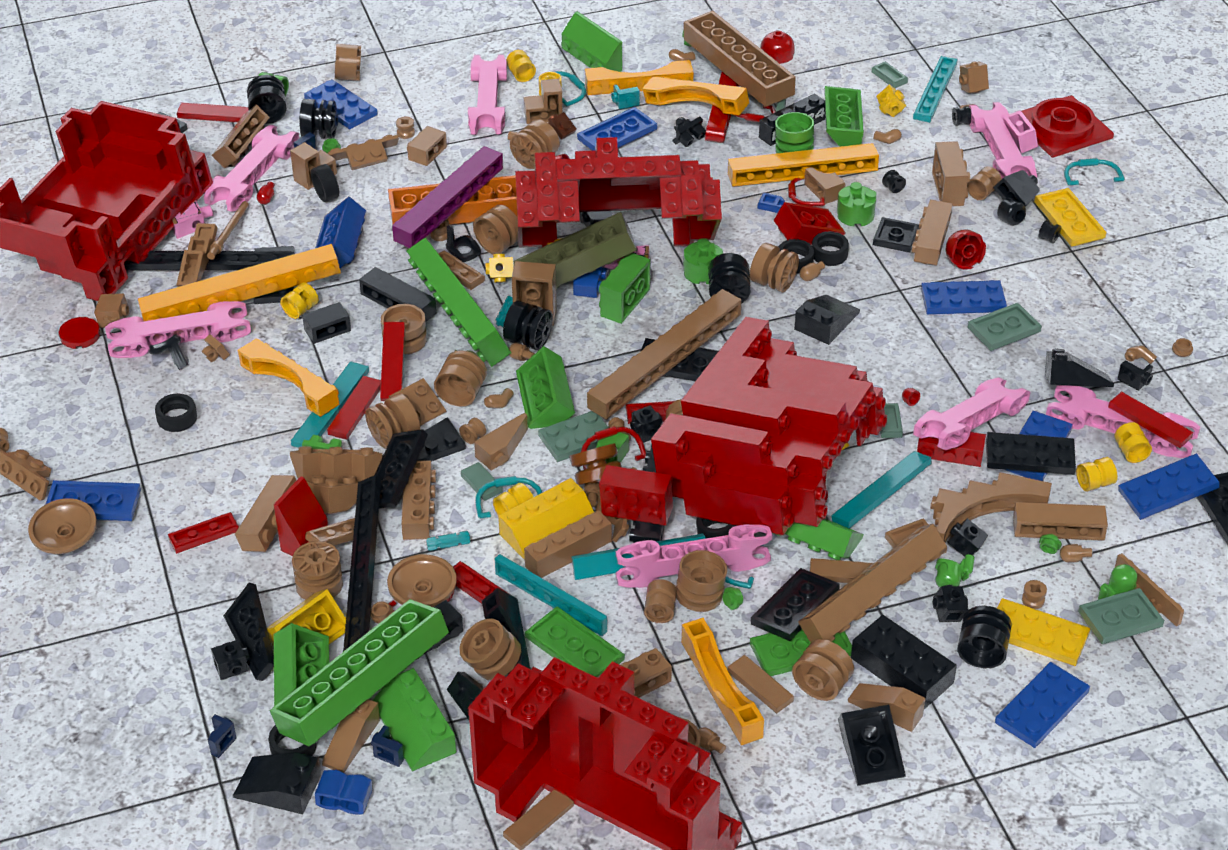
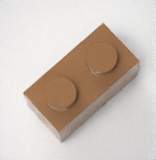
(426, 145)

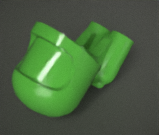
(951, 572)
(1122, 580)

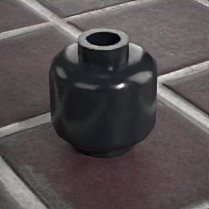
(1011, 211)

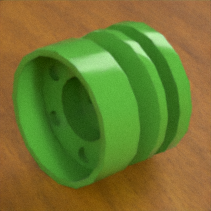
(794, 132)

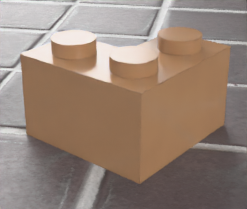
(546, 104)
(304, 159)

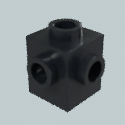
(645, 422)
(966, 537)
(950, 603)
(230, 659)

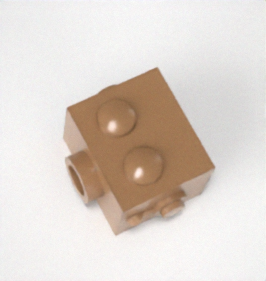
(974, 77)
(111, 308)

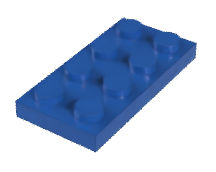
(350, 107)
(625, 126)
(963, 297)
(1043, 425)
(1168, 486)
(106, 499)
(1042, 704)

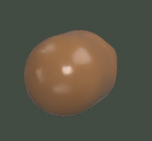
(811, 271)
(520, 352)
(592, 492)
(1074, 553)
(710, 740)

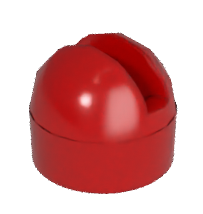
(910, 396)

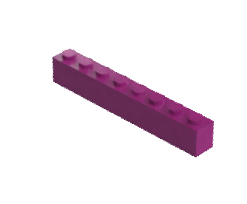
(447, 197)

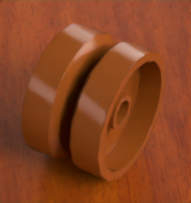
(595, 463)

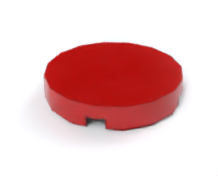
(79, 332)

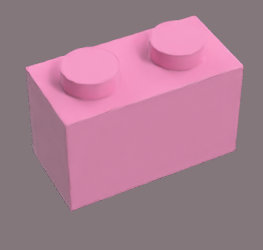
(1021, 131)

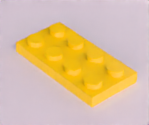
(1075, 220)
(1045, 632)

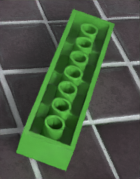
(458, 303)
(359, 672)

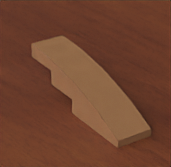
(195, 258)

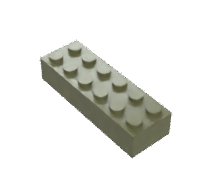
(586, 249)

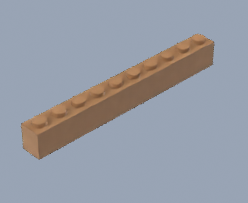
(663, 354)

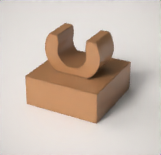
(214, 349)

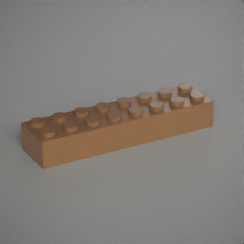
(739, 58)

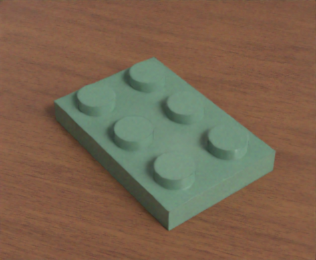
(1004, 326)
(569, 435)
(1121, 616)

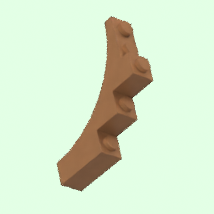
(985, 499)

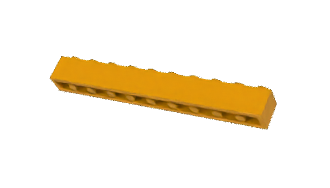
(242, 284)

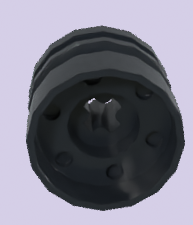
(269, 95)
(322, 118)
(731, 274)
(527, 325)
(984, 637)

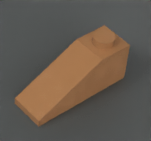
(500, 444)
(904, 704)
(351, 736)

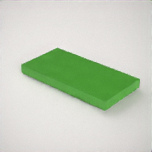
(573, 643)
(780, 655)

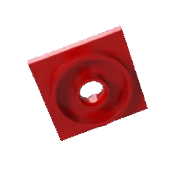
(1060, 136)

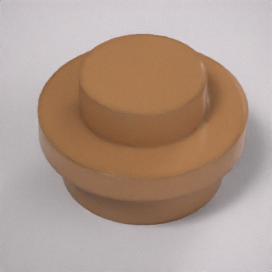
(1182, 347)
(380, 611)

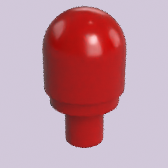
(265, 193)

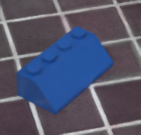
(342, 229)

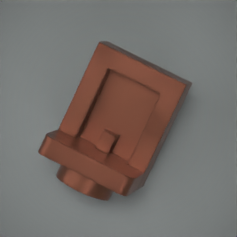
(562, 125)

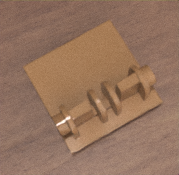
(423, 400)

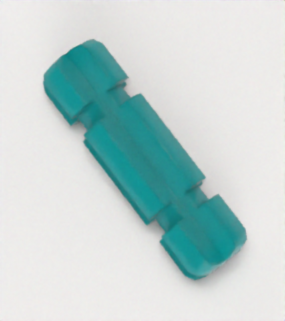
(503, 311)
(448, 540)

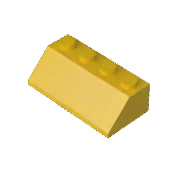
(544, 515)

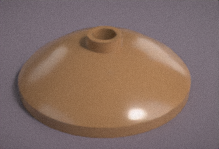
(62, 526)
(422, 579)

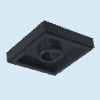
(895, 234)

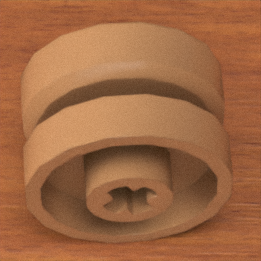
(496, 229)
(414, 325)
(490, 649)
(823, 669)

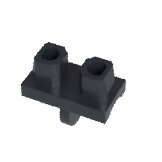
(686, 128)

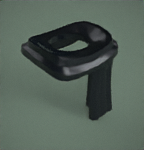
(465, 240)
(174, 348)

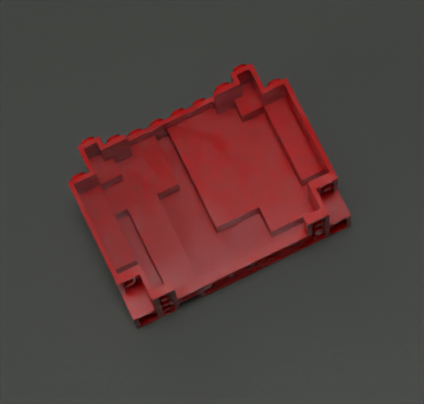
(613, 183)
(106, 196)
(764, 431)
(600, 751)

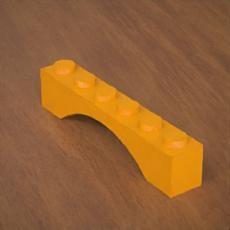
(602, 80)
(726, 98)
(263, 359)
(737, 709)

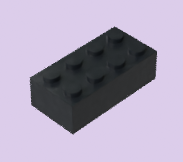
(903, 660)

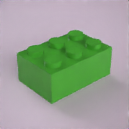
(624, 287)

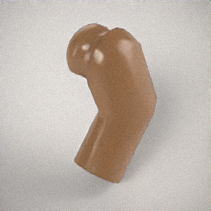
(888, 137)

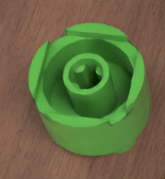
(856, 205)
(697, 259)

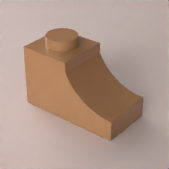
(823, 184)

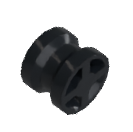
(961, 115)
(894, 181)
(1049, 231)

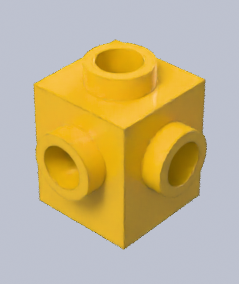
(891, 101)
(505, 262)

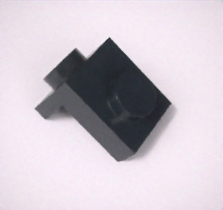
(1135, 376)

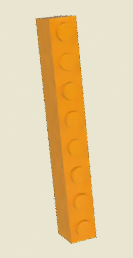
(793, 164)

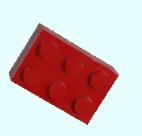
(636, 495)

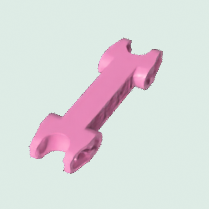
(487, 112)
(1000, 140)
(237, 185)
(139, 334)
(1085, 409)
(957, 422)
(656, 561)

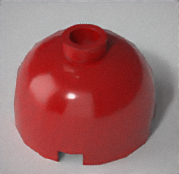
(778, 46)
(965, 249)

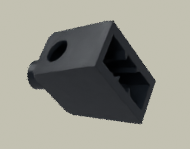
(1018, 186)

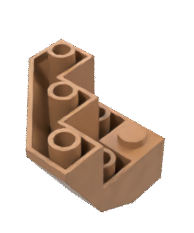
(335, 473)

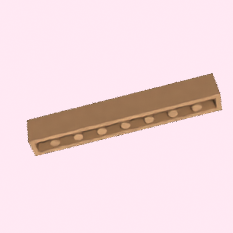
(872, 584)

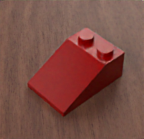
(805, 221)
(296, 514)

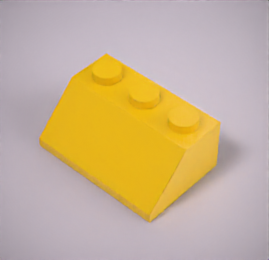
(315, 613)

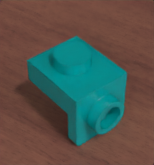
(626, 97)

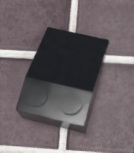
(824, 317)
(1066, 369)
(871, 745)
(280, 781)

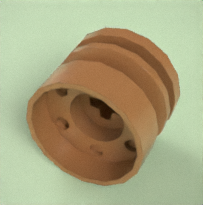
(533, 139)
(774, 267)
(460, 378)
(392, 417)
(316, 569)
(701, 580)

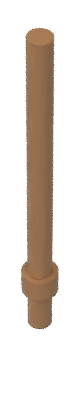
(217, 245)

